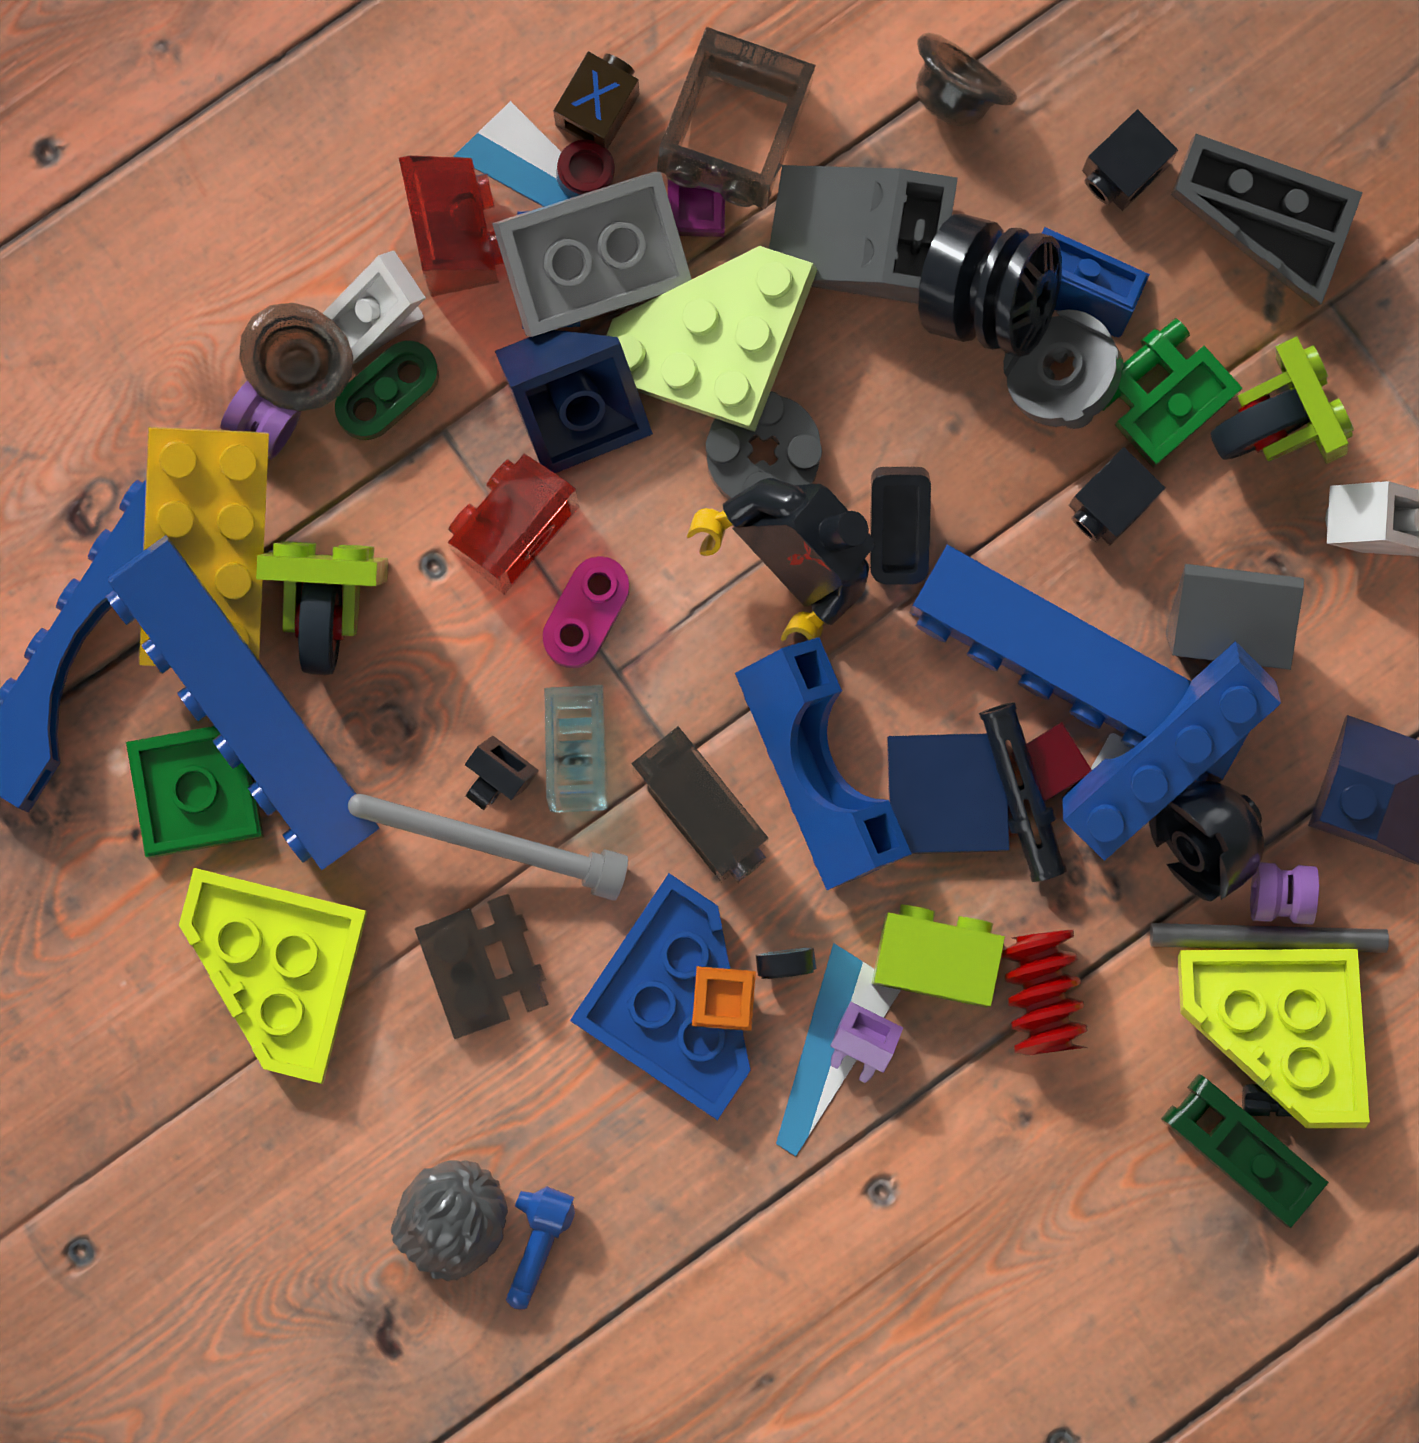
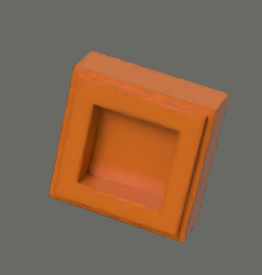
(724, 998)

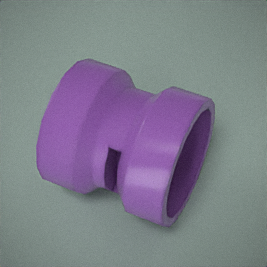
(255, 414)
(1284, 893)

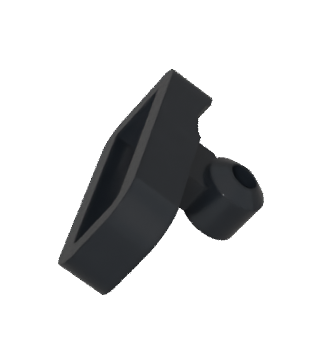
(900, 525)

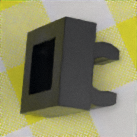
(498, 771)

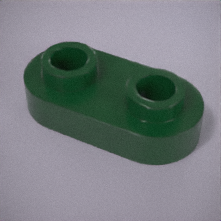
(382, 387)

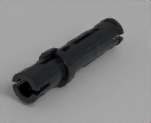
(1043, 858)

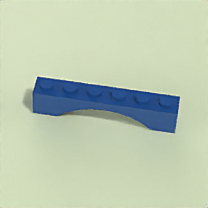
(33, 701)

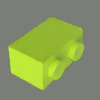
(938, 957)

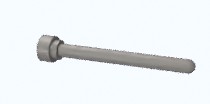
(600, 872)

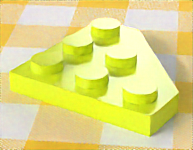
(276, 965)
(1287, 1024)

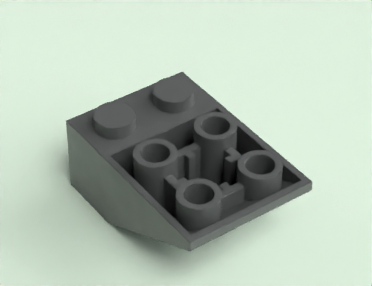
(861, 225)

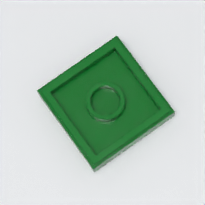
(190, 794)

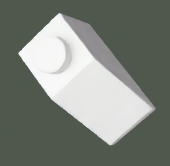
(1374, 518)

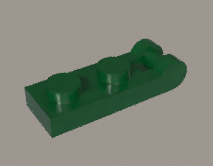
(1246, 1152)

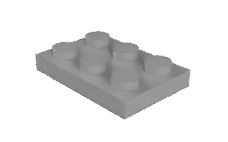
(592, 253)

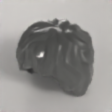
(450, 1219)

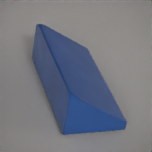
(1097, 284)

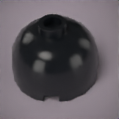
(1212, 836)

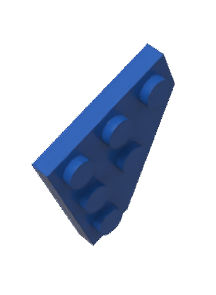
(647, 1000)

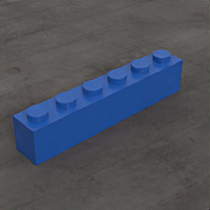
(1051, 651)
(240, 700)

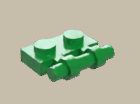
(1180, 402)

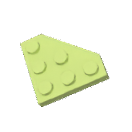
(718, 335)

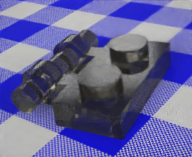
(464, 971)

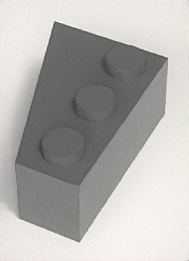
(1270, 212)

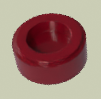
(584, 168)

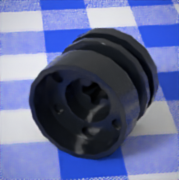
(990, 284)

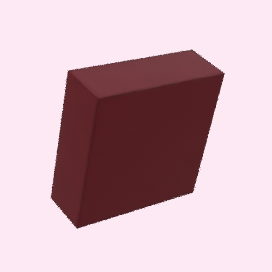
(1056, 761)

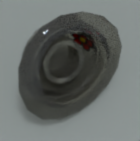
(956, 84)
(295, 357)

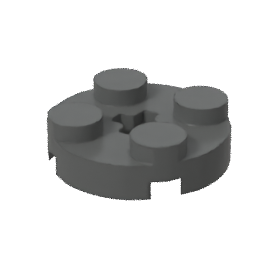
(1082, 394)
(796, 452)

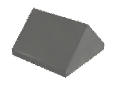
(1235, 605)

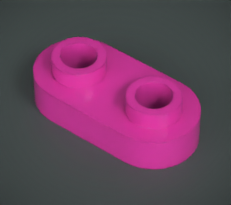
(586, 611)

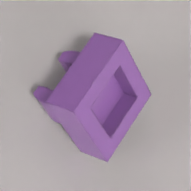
(866, 1039)

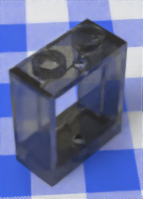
(754, 70)
(701, 806)

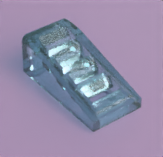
(575, 797)

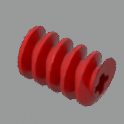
(1044, 993)

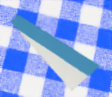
(516, 156)
(815, 1079)

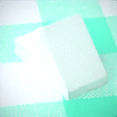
(377, 305)

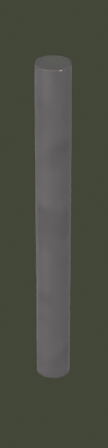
(1267, 937)

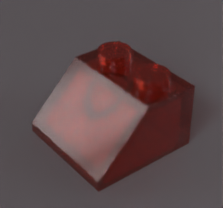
(450, 222)
(513, 521)

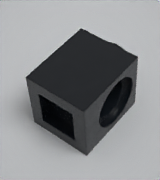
(1128, 161)
(1115, 498)

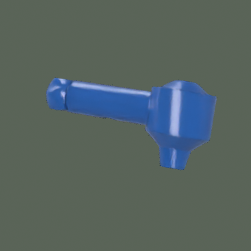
(549, 1215)

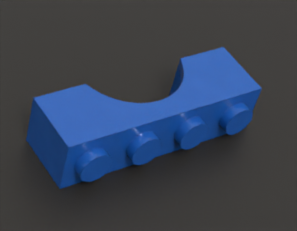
(791, 706)
(1207, 722)

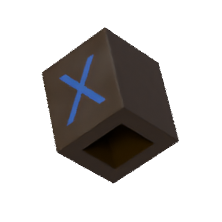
(597, 99)

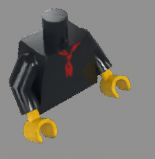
(803, 540)

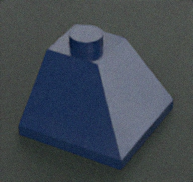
(573, 396)
(1372, 790)

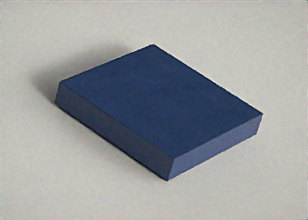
(947, 793)

